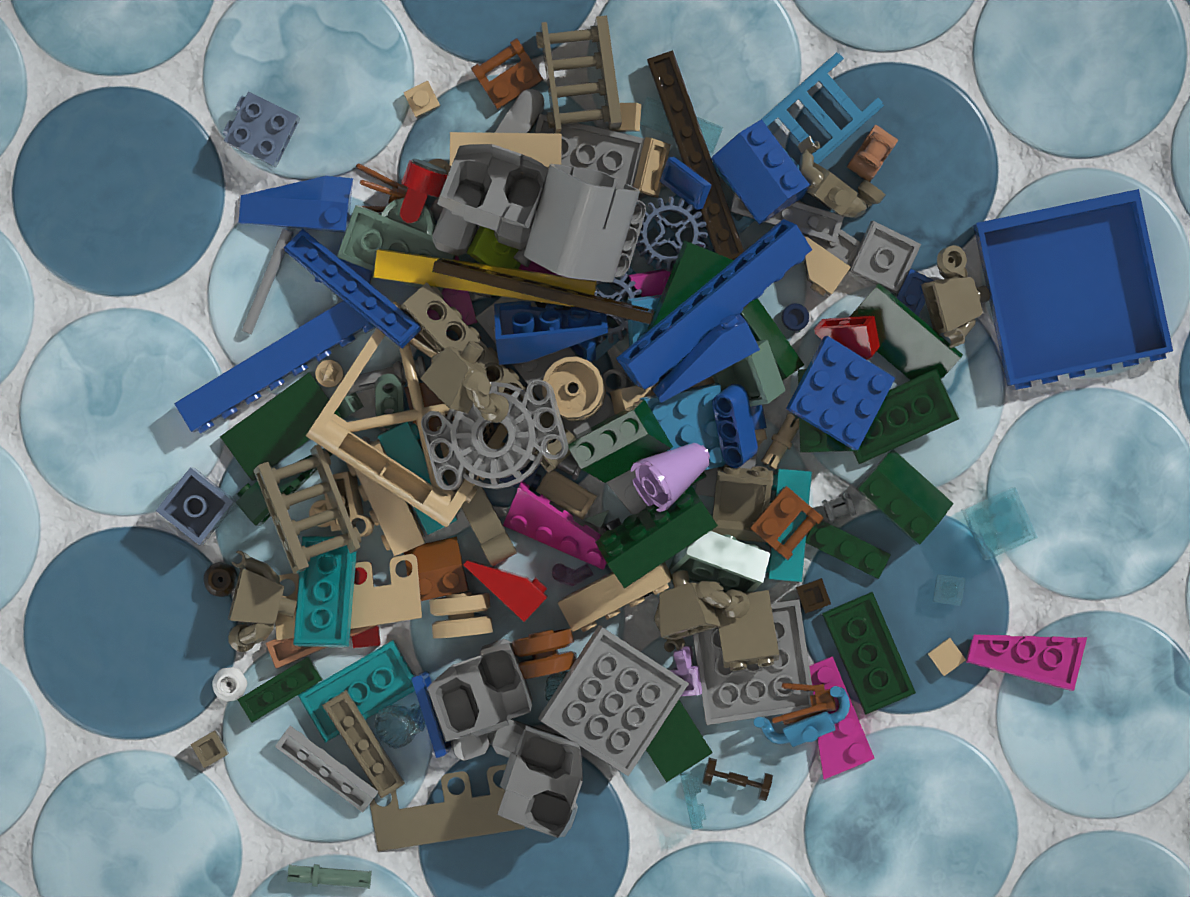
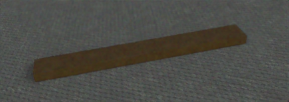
(694, 152)
(543, 290)

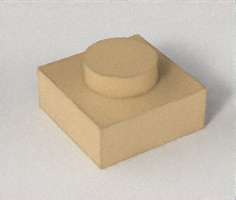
(421, 99)

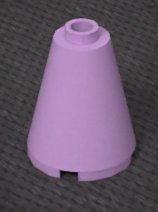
(668, 474)

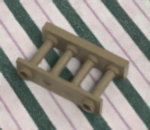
(600, 60)
(289, 529)

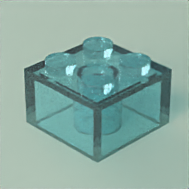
(999, 523)

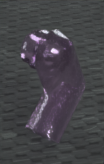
(570, 576)

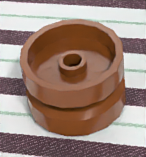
(545, 654)

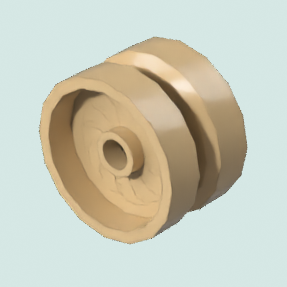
(591, 389)
(460, 613)

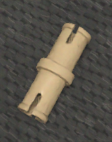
(781, 442)

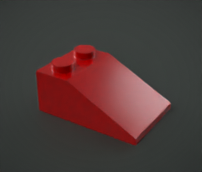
(514, 590)

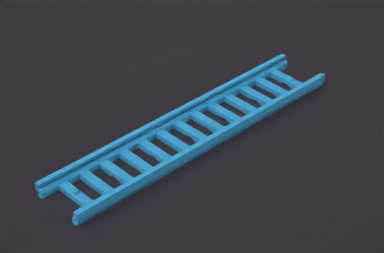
(780, 112)

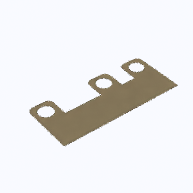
(444, 821)

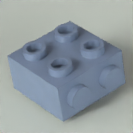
(260, 129)

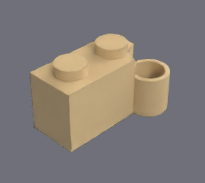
(352, 501)

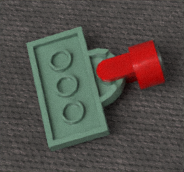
(403, 225)

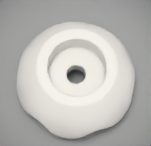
(227, 675)

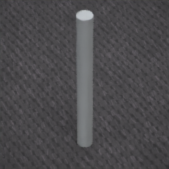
(267, 281)

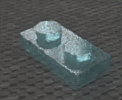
(691, 788)

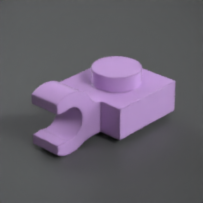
(687, 672)

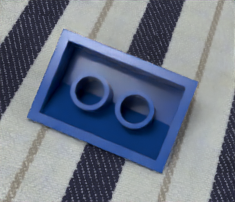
(760, 172)

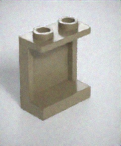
(740, 500)
(751, 637)

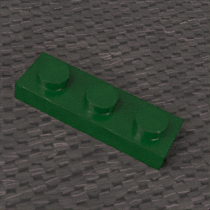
(848, 548)
(280, 689)

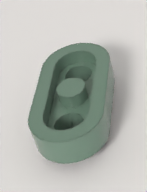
(388, 398)

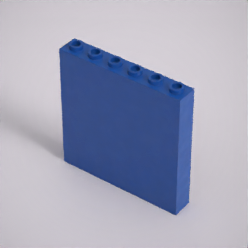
(1073, 289)

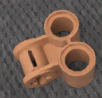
(872, 153)

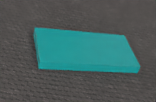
(325, 597)
(371, 682)

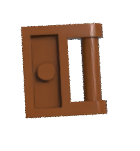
(511, 82)
(779, 516)

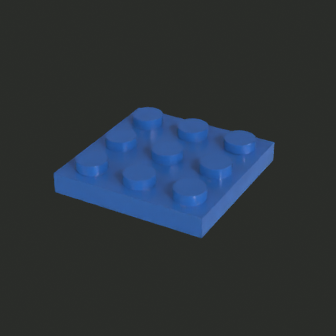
(840, 393)

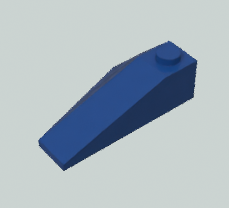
(307, 204)
(533, 332)
(716, 351)

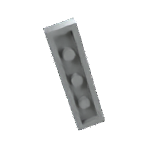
(807, 218)
(326, 769)

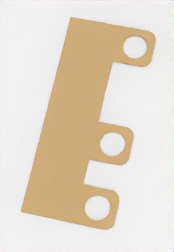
(370, 604)

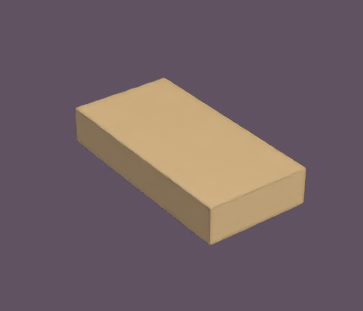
(651, 166)
(566, 494)

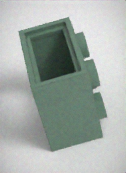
(756, 374)

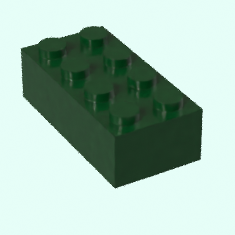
(654, 536)

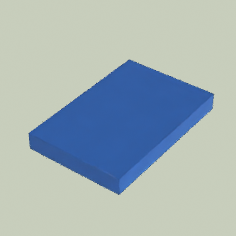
(421, 683)

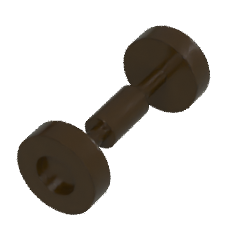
(737, 779)

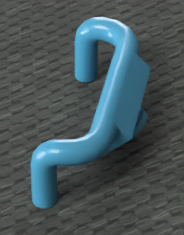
(810, 728)

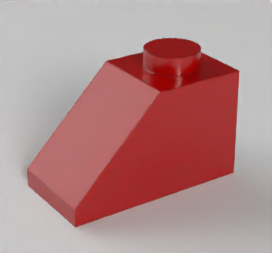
(855, 333)

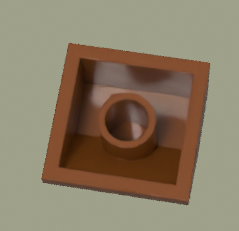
(439, 568)

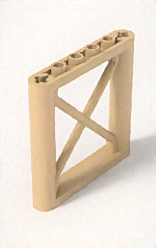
(337, 437)

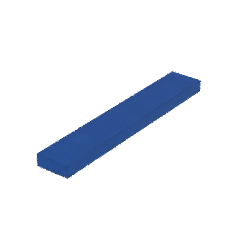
(352, 288)

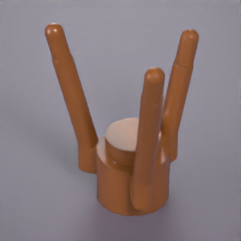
(397, 192)
(820, 702)

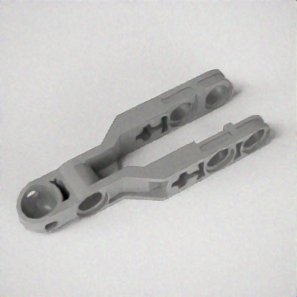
(517, 120)

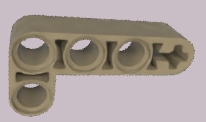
(485, 524)

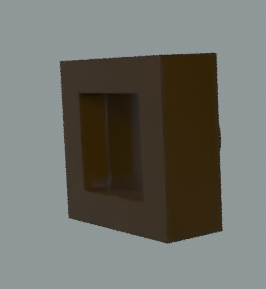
(813, 595)

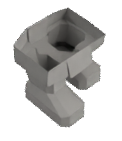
(489, 192)
(479, 698)
(539, 778)

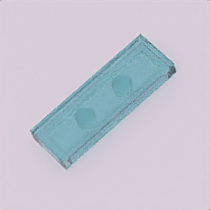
(654, 117)

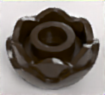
(229, 581)

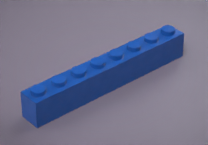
(720, 297)
(271, 365)

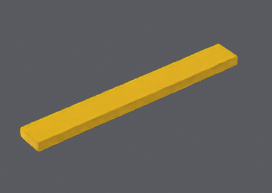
(418, 270)

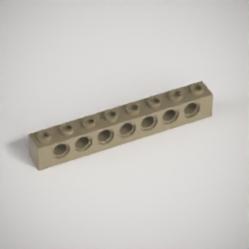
(450, 319)

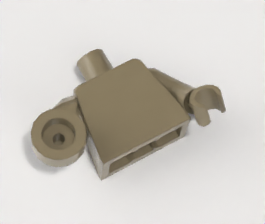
(831, 190)
(955, 299)
(462, 381)
(256, 601)
(691, 610)

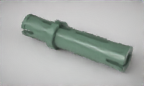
(329, 876)

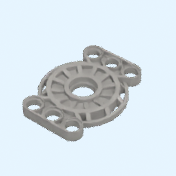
(470, 452)

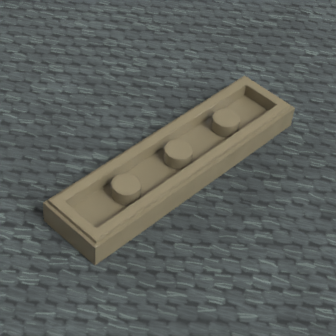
(363, 744)

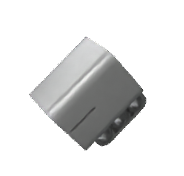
(585, 224)

